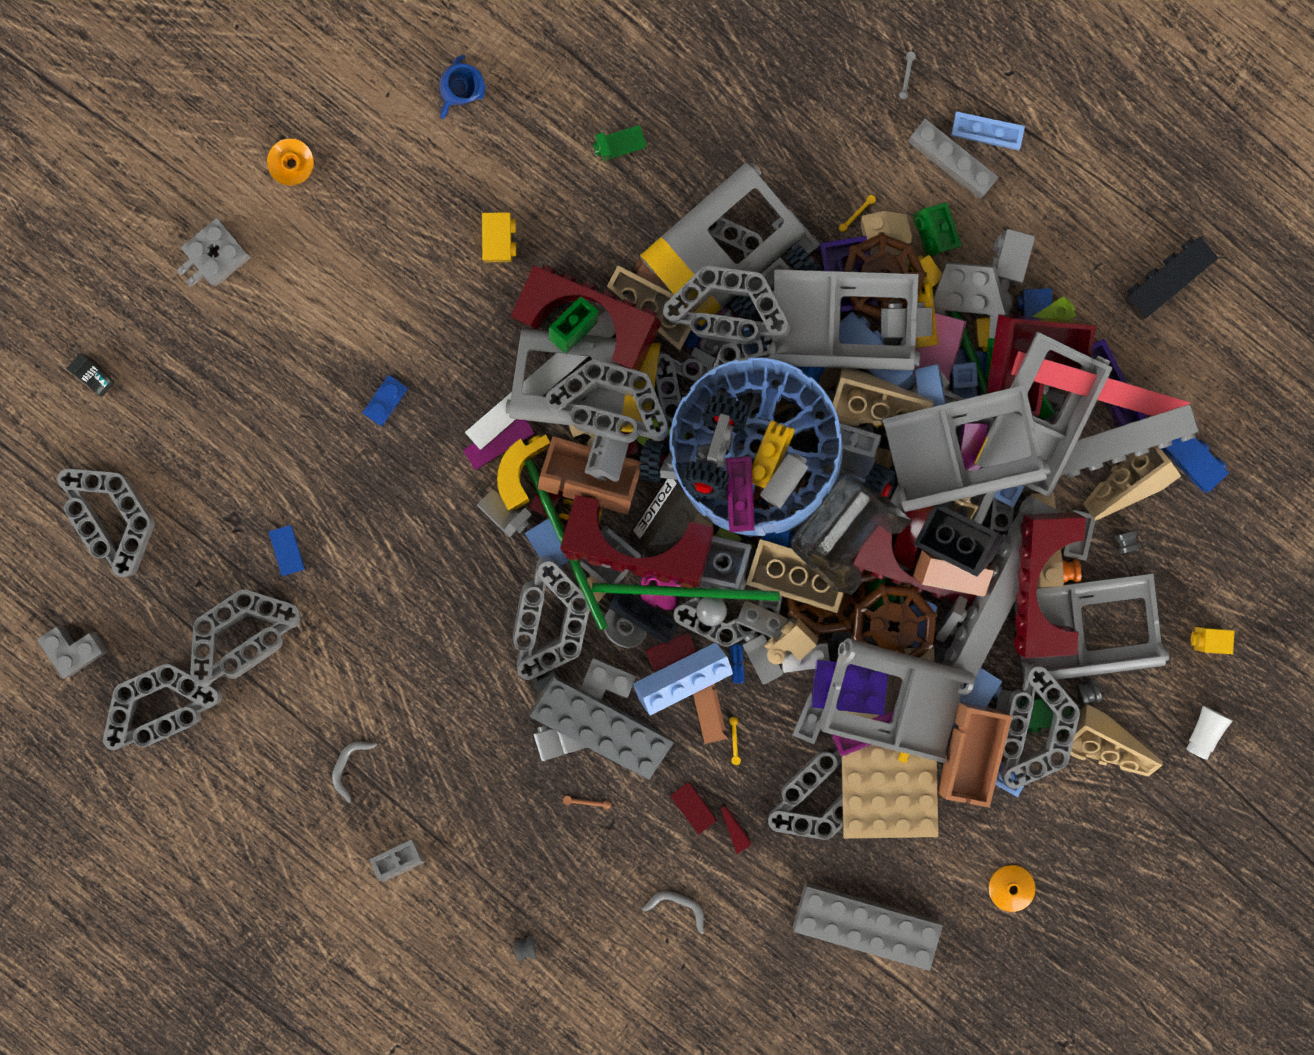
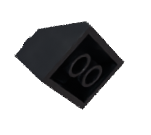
(958, 540)

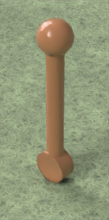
(568, 800)

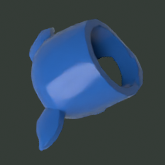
(460, 85)

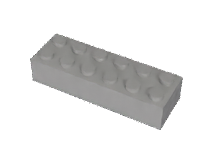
(867, 926)

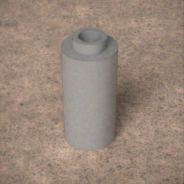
(784, 480)

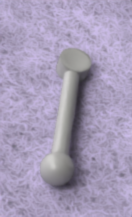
(910, 57)

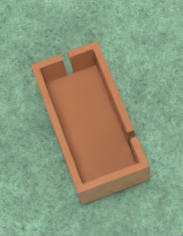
(566, 473)
(974, 754)

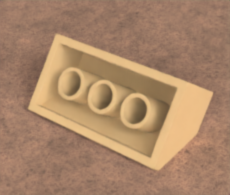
(784, 571)

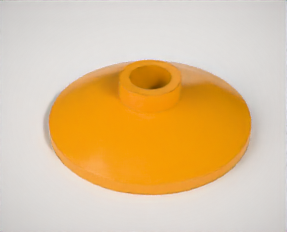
(289, 150)
(1002, 881)

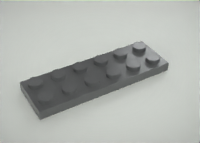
(601, 727)

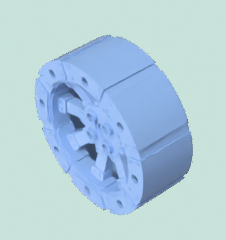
(756, 376)

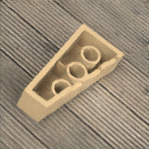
(648, 295)

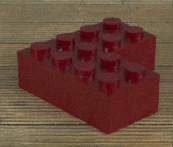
(1017, 333)

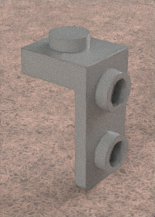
(497, 511)
(761, 620)
(758, 656)

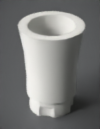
(1207, 732)

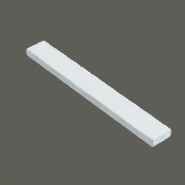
(537, 384)

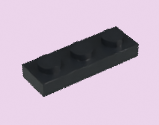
(644, 616)

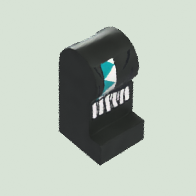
(90, 374)

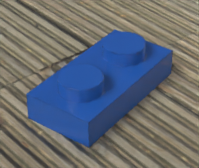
(385, 400)

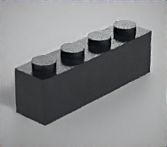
(1171, 278)

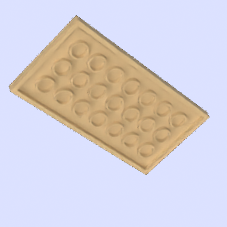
(887, 795)

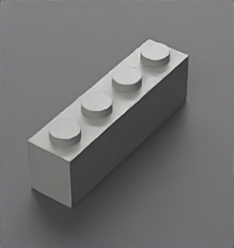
(952, 159)

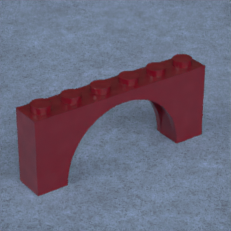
(547, 291)
(1040, 540)
(878, 558)
(681, 563)

